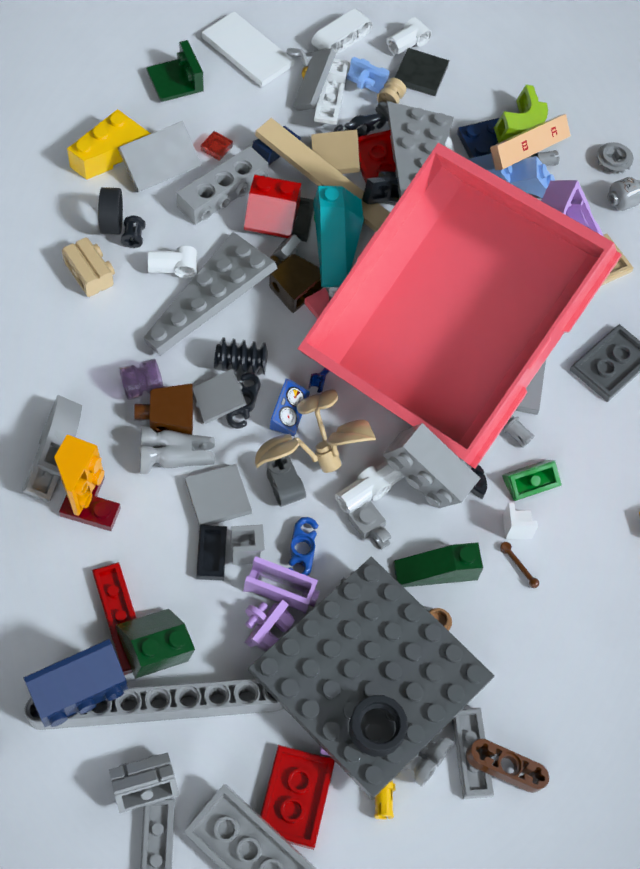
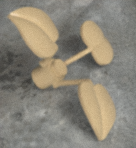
(326, 451)

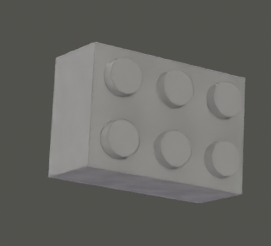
(430, 466)

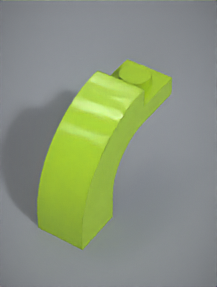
(531, 114)

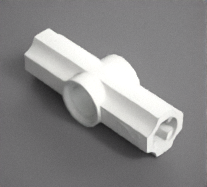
(370, 485)

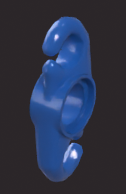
(309, 538)

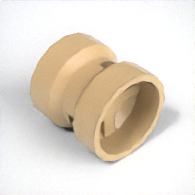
(393, 91)

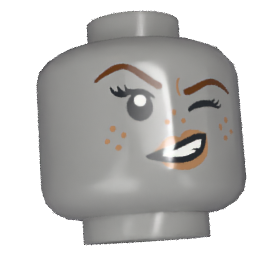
(624, 193)

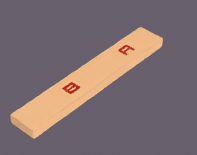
(530, 142)

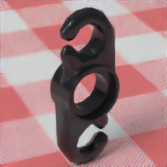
(367, 122)
(252, 393)

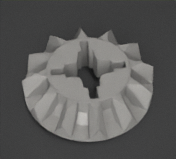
(622, 154)

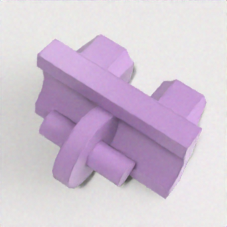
(276, 615)

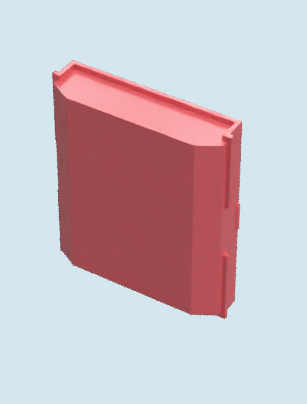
(459, 302)

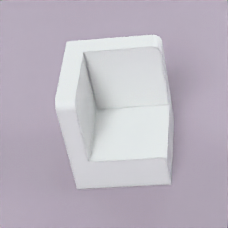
(518, 523)

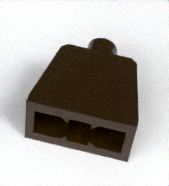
(294, 280)

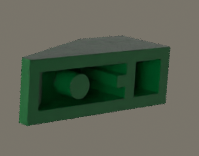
(440, 566)

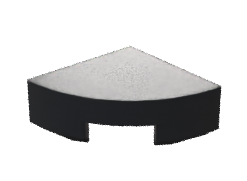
(481, 486)

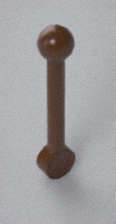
(506, 548)

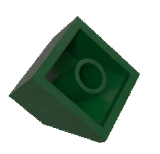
(155, 642)

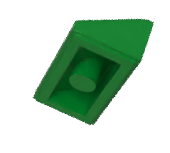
(532, 479)

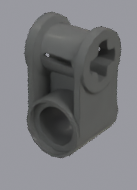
(284, 481)

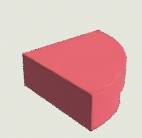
(317, 302)

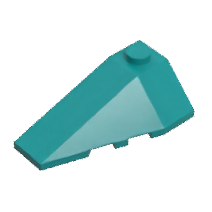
(337, 231)

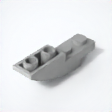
(44, 472)

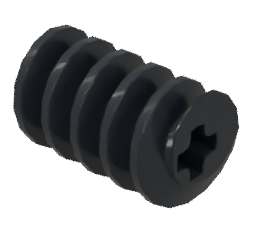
(241, 356)

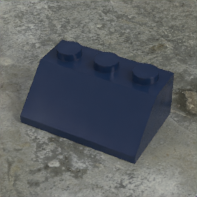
(76, 684)

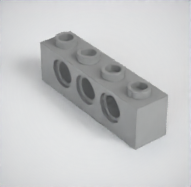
(221, 185)

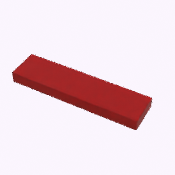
(116, 605)

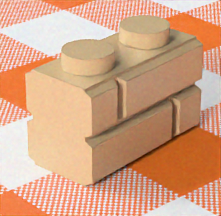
(88, 267)

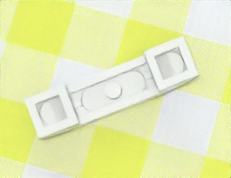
(332, 93)

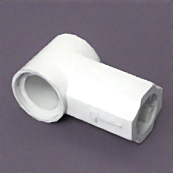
(412, 34)
(181, 262)

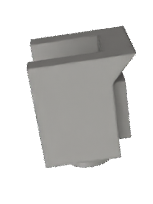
(246, 543)

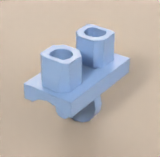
(367, 75)

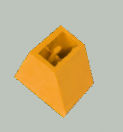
(79, 471)

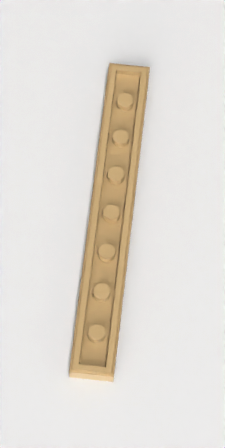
(316, 168)

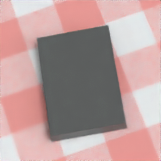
(610, 363)

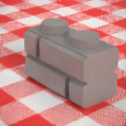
(143, 782)

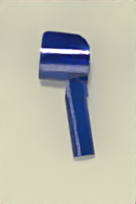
(318, 380)

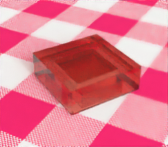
(216, 145)

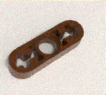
(520, 763)

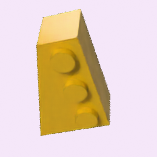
(98, 148)

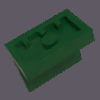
(178, 76)

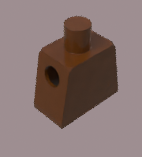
(168, 409)

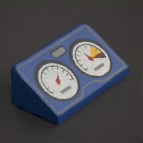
(285, 415)

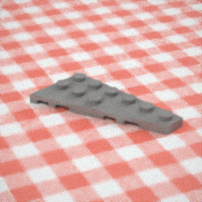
(414, 138)
(222, 280)

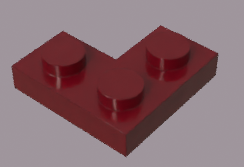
(99, 513)

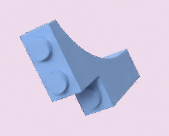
(526, 174)

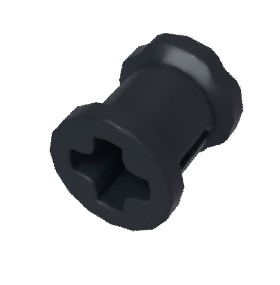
(132, 231)

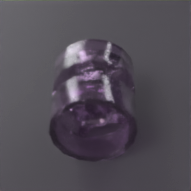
(140, 379)

